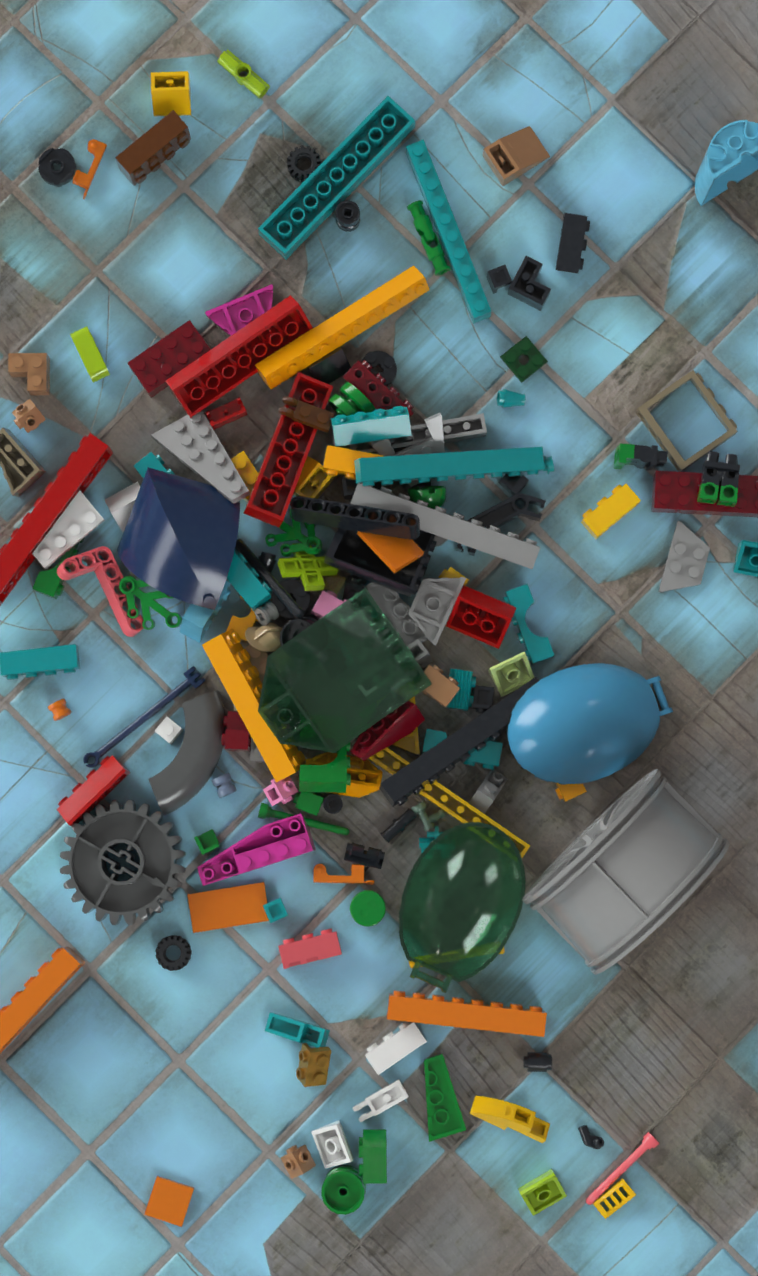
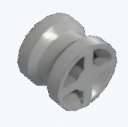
(266, 613)

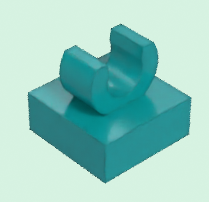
(275, 910)

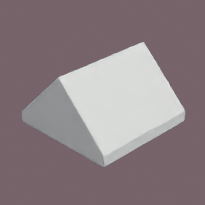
(122, 504)
(332, 1145)

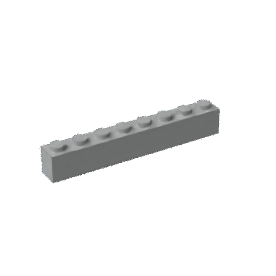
(453, 431)

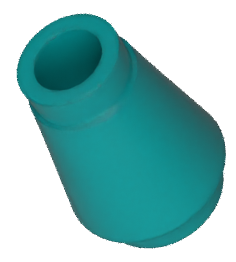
(510, 399)

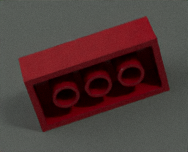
(168, 357)

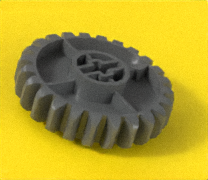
(91, 850)

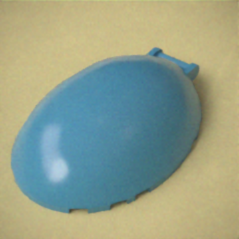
(585, 722)

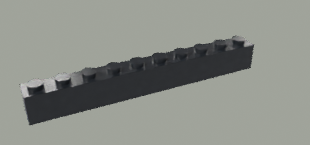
(452, 750)

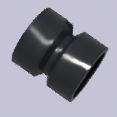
(348, 216)

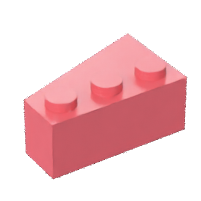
(309, 948)

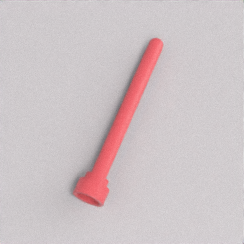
(647, 1143)

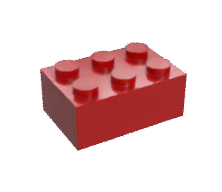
(481, 616)

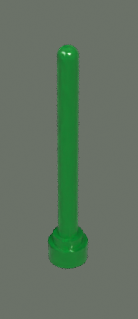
(267, 812)

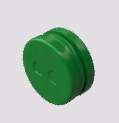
(367, 908)

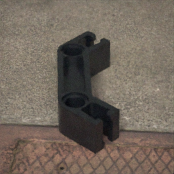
(506, 512)

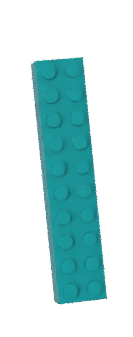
(336, 177)

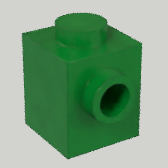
(308, 802)

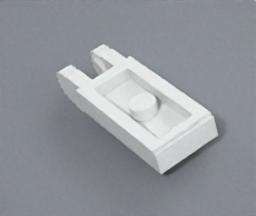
(382, 1100)

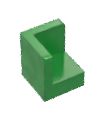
(207, 842)

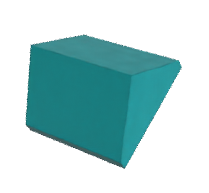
(747, 558)

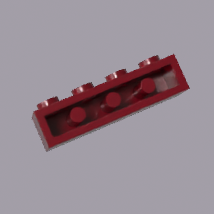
(374, 387)

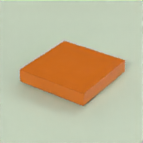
(169, 1201)

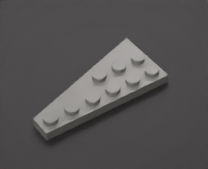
(200, 449)

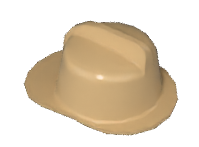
(265, 637)

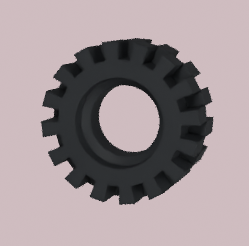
(302, 153)
(163, 959)

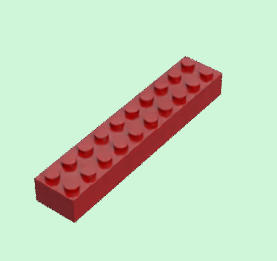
(74, 477)

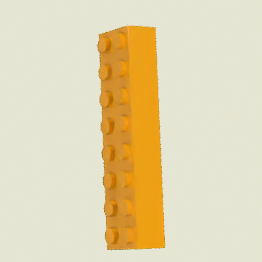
(245, 688)

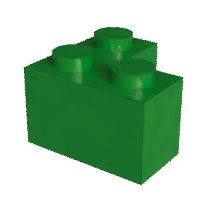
(374, 1154)

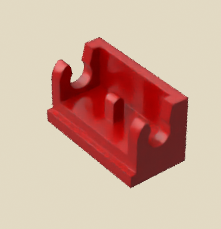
(226, 413)

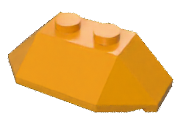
(364, 775)

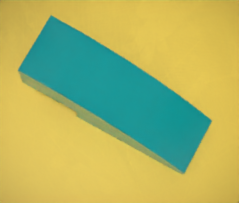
(297, 1030)

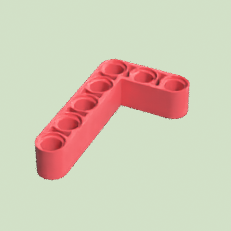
(107, 583)

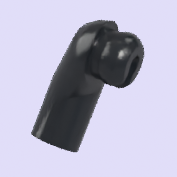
(590, 1140)

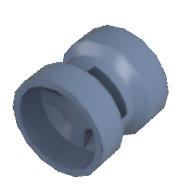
(224, 785)

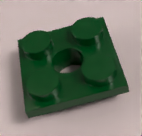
(523, 348)

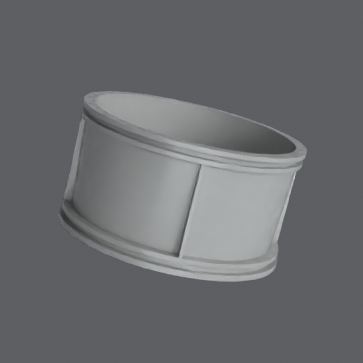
(627, 872)

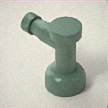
(427, 820)

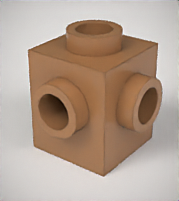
(28, 416)
(297, 1160)

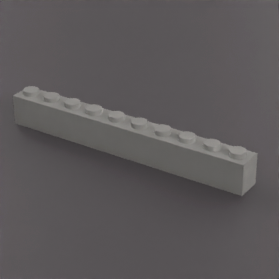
(452, 526)

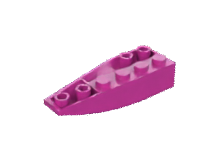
(259, 849)

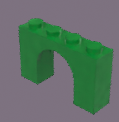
(327, 777)

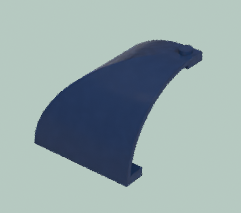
(181, 537)

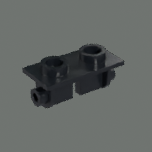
(356, 854)

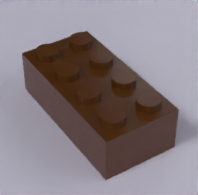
(153, 148)

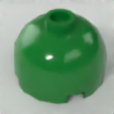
(432, 495)

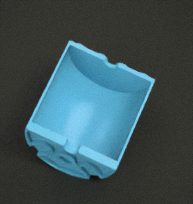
(728, 158)

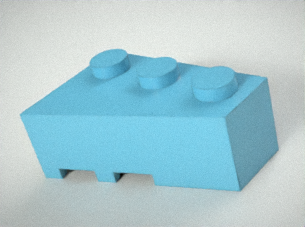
(199, 619)

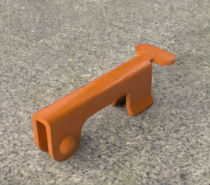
(82, 179)
(357, 875)

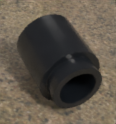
(537, 1062)

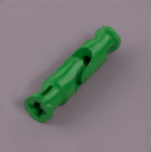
(424, 228)

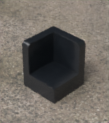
(498, 278)
(513, 484)

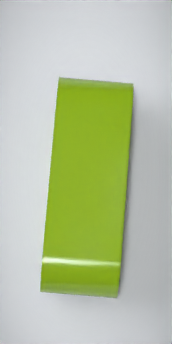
(90, 354)

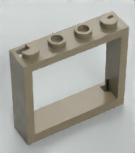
(661, 437)

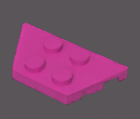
(242, 311)

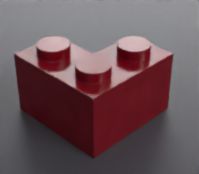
(236, 735)

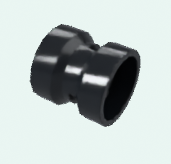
(333, 804)

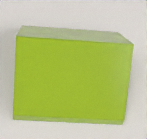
(542, 1192)

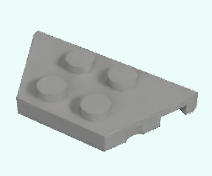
(684, 561)
(434, 605)

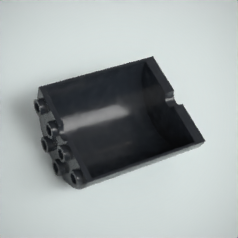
(355, 557)

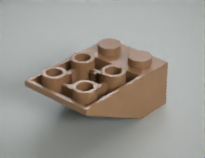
(515, 155)

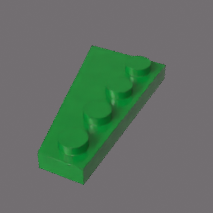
(442, 1105)

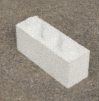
(395, 1047)

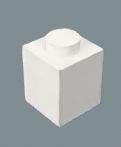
(169, 730)

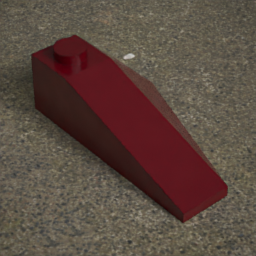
(388, 730)

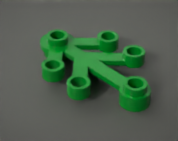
(294, 533)
(147, 601)

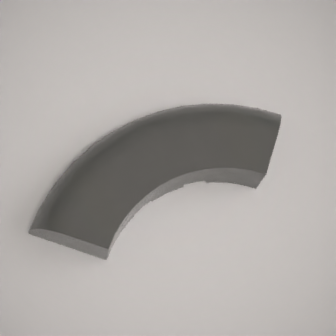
(196, 756)

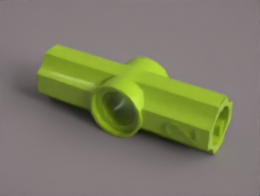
(236, 66)

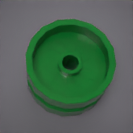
(351, 402)
(339, 1200)

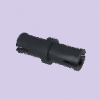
(398, 825)

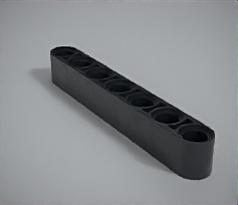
(355, 517)

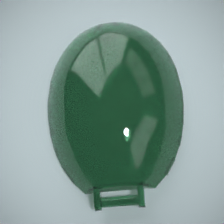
(461, 902)

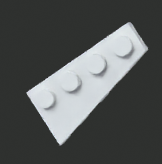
(70, 528)

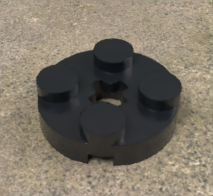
(57, 156)
(385, 361)

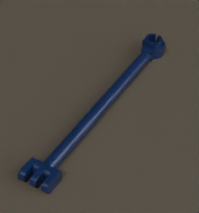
(191, 680)

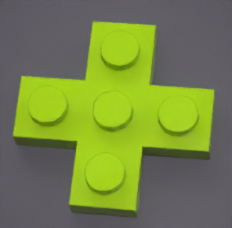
(308, 568)

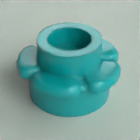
(548, 464)

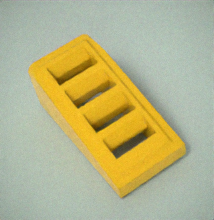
(609, 1193)

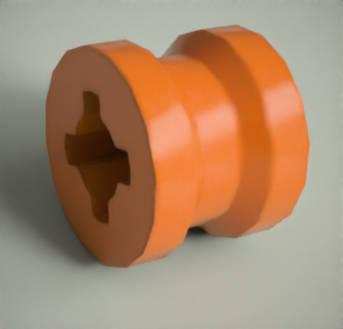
(59, 709)

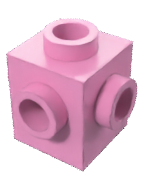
(280, 791)

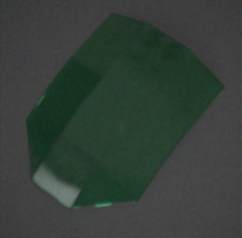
(338, 677)

